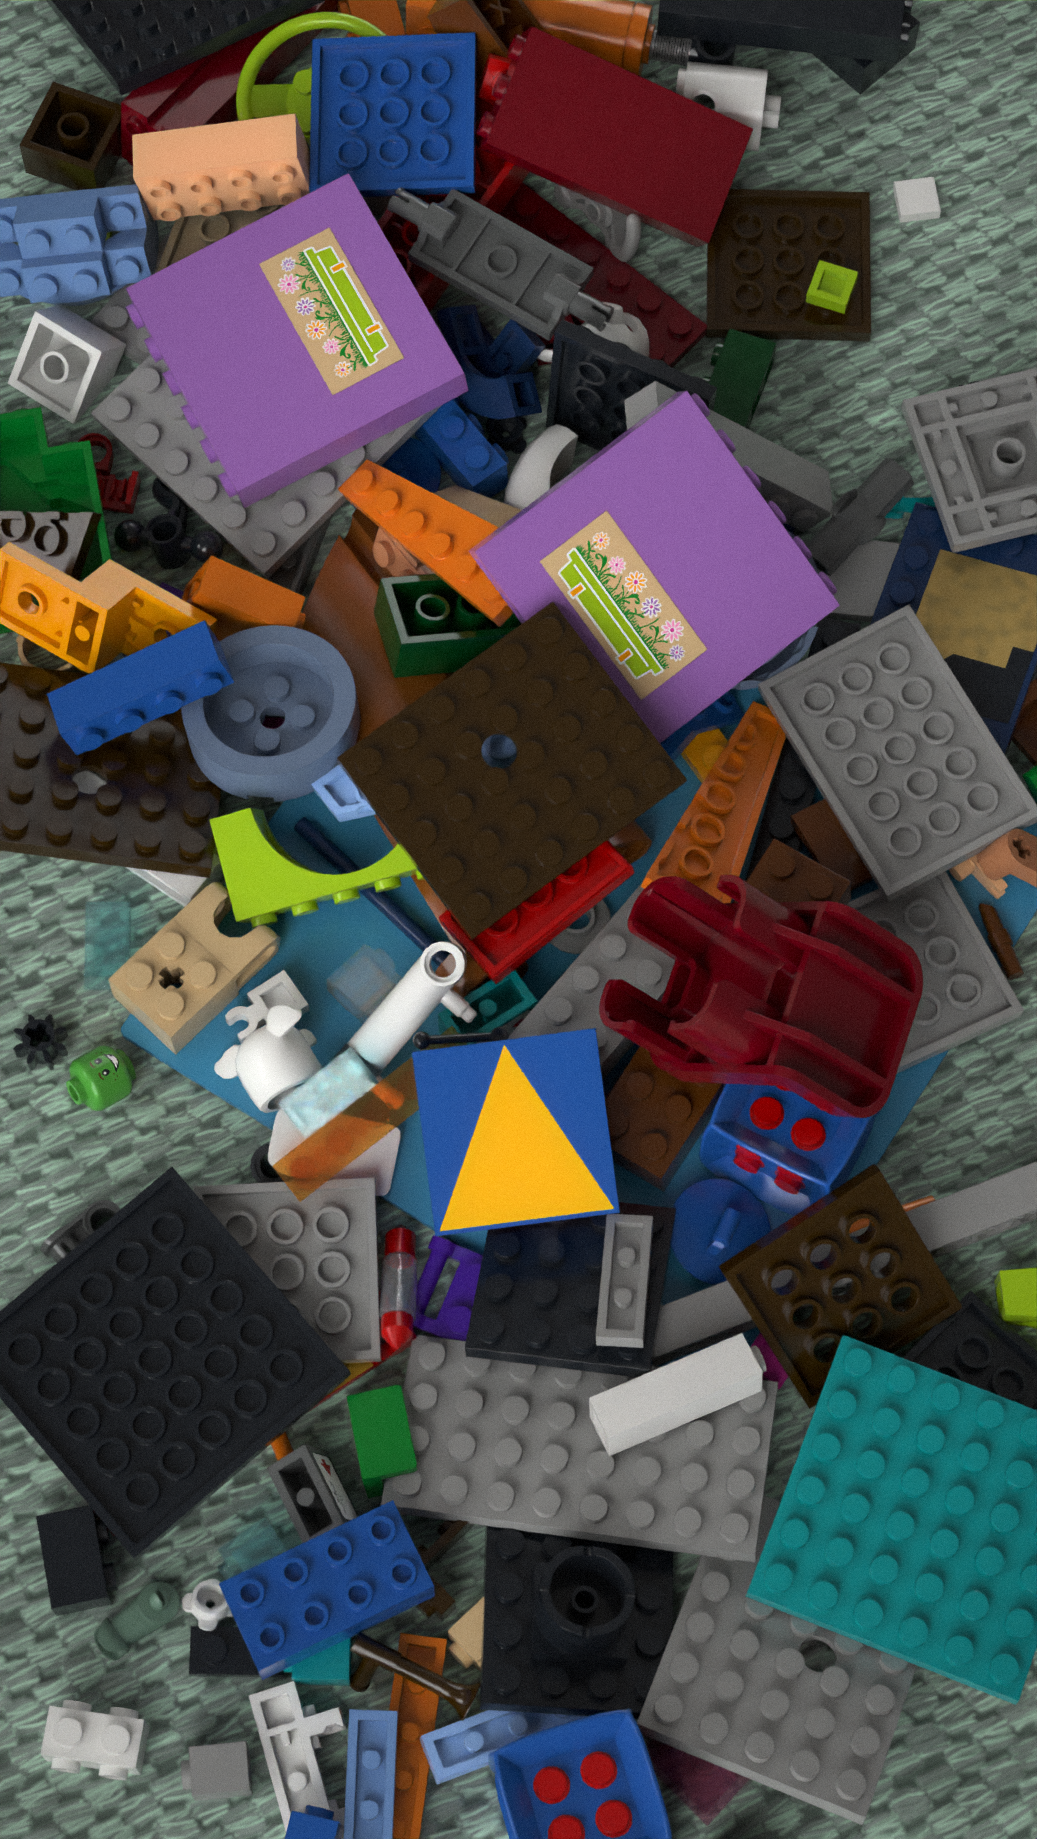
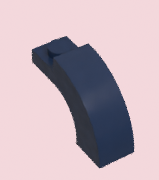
(490, 389)

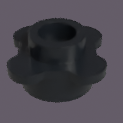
(514, 426)

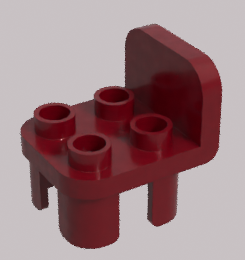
(771, 994)

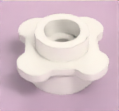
(196, 1604)

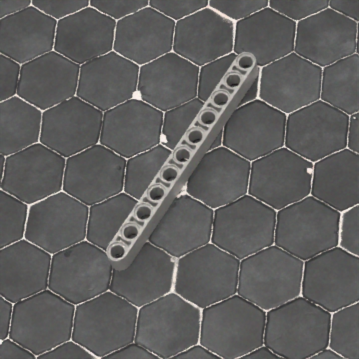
(942, 1225)

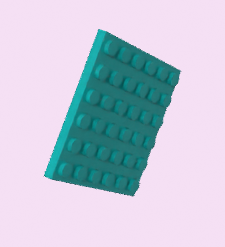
(912, 1521)

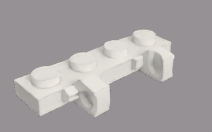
(289, 1744)

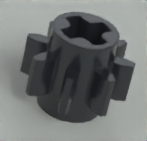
(45, 1052)

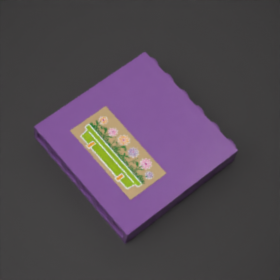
(295, 341)
(663, 564)

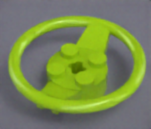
(295, 98)

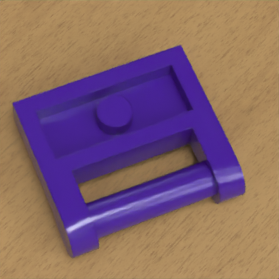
(458, 1304)

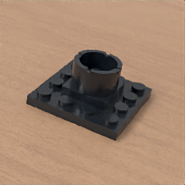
(571, 1623)

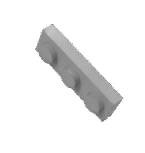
(624, 1281)

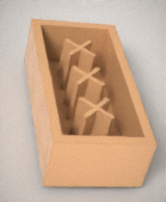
(221, 167)

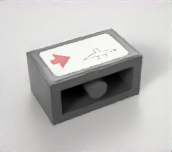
(312, 1491)

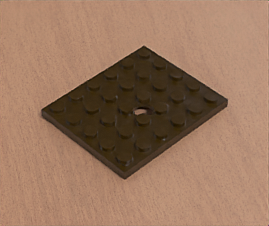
(144, 817)
(504, 834)

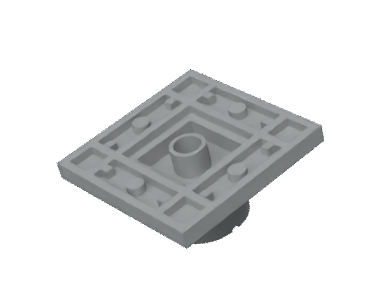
(980, 457)

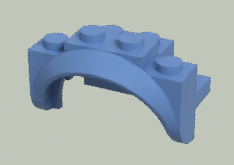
(65, 244)

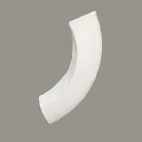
(540, 466)

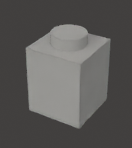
(218, 1771)

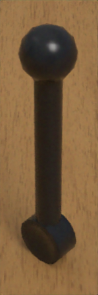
(422, 1040)

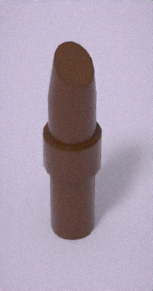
(1000, 941)

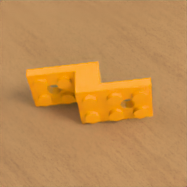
(91, 618)

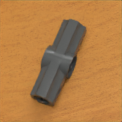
(859, 515)

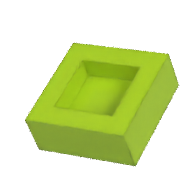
(832, 287)

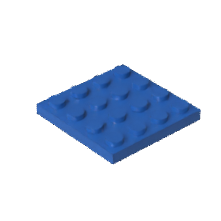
(395, 113)

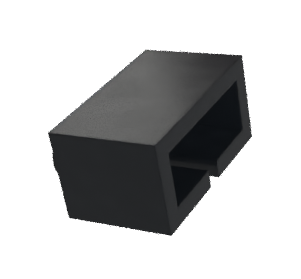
(75, 1560)

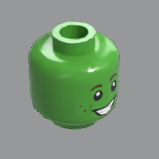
(100, 1077)

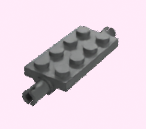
(499, 263)

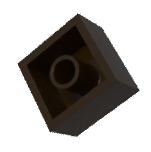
(73, 139)

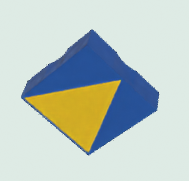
(515, 1132)

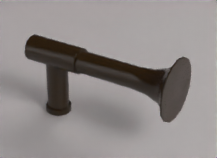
(378, 1654)

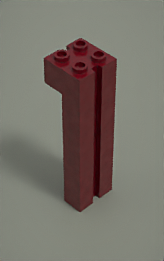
(208, 87)

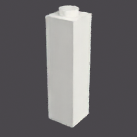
(677, 1393)

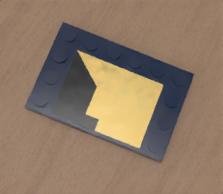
(975, 610)

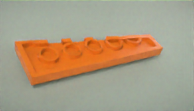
(430, 530)
(725, 810)

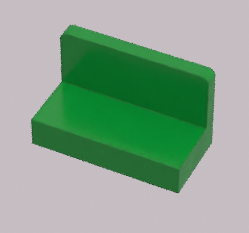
(381, 1436)

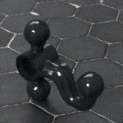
(167, 533)

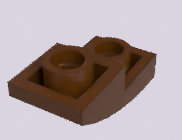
(829, 843)

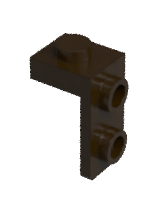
(451, 1532)

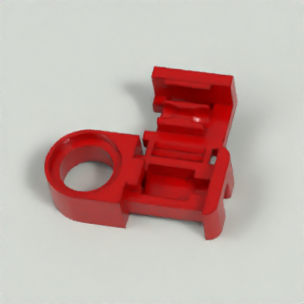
(115, 494)

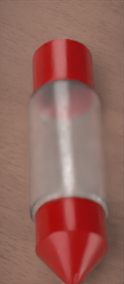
(398, 1286)

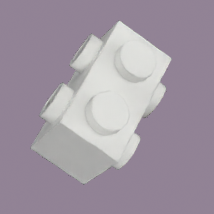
(95, 1740)

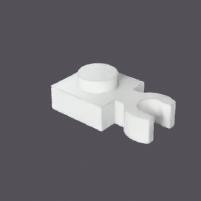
(271, 993)

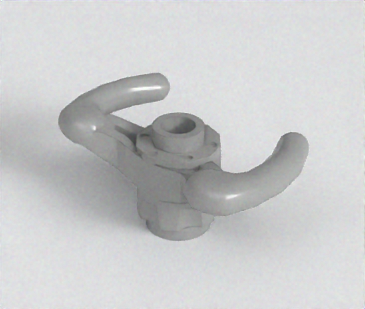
(620, 231)

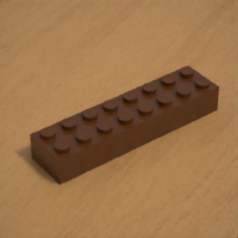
(657, 1115)

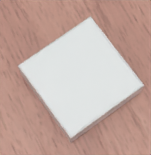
(916, 199)

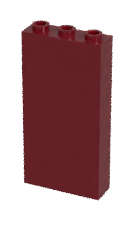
(613, 136)

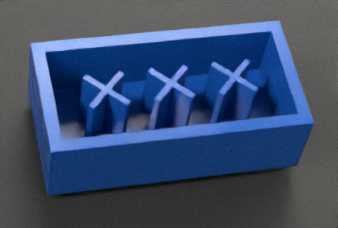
(327, 1589)

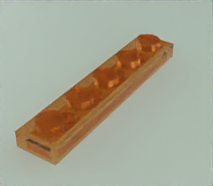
(353, 1130)

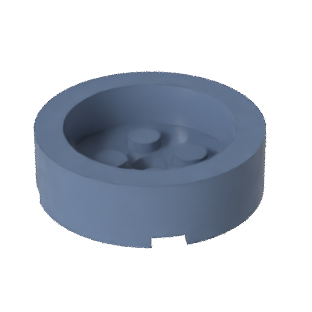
(281, 675)

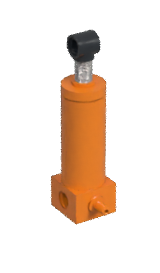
(606, 28)

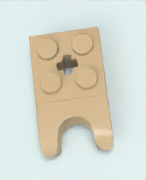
(198, 958)

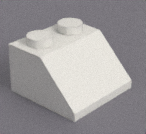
(65, 361)

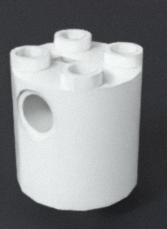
(736, 94)

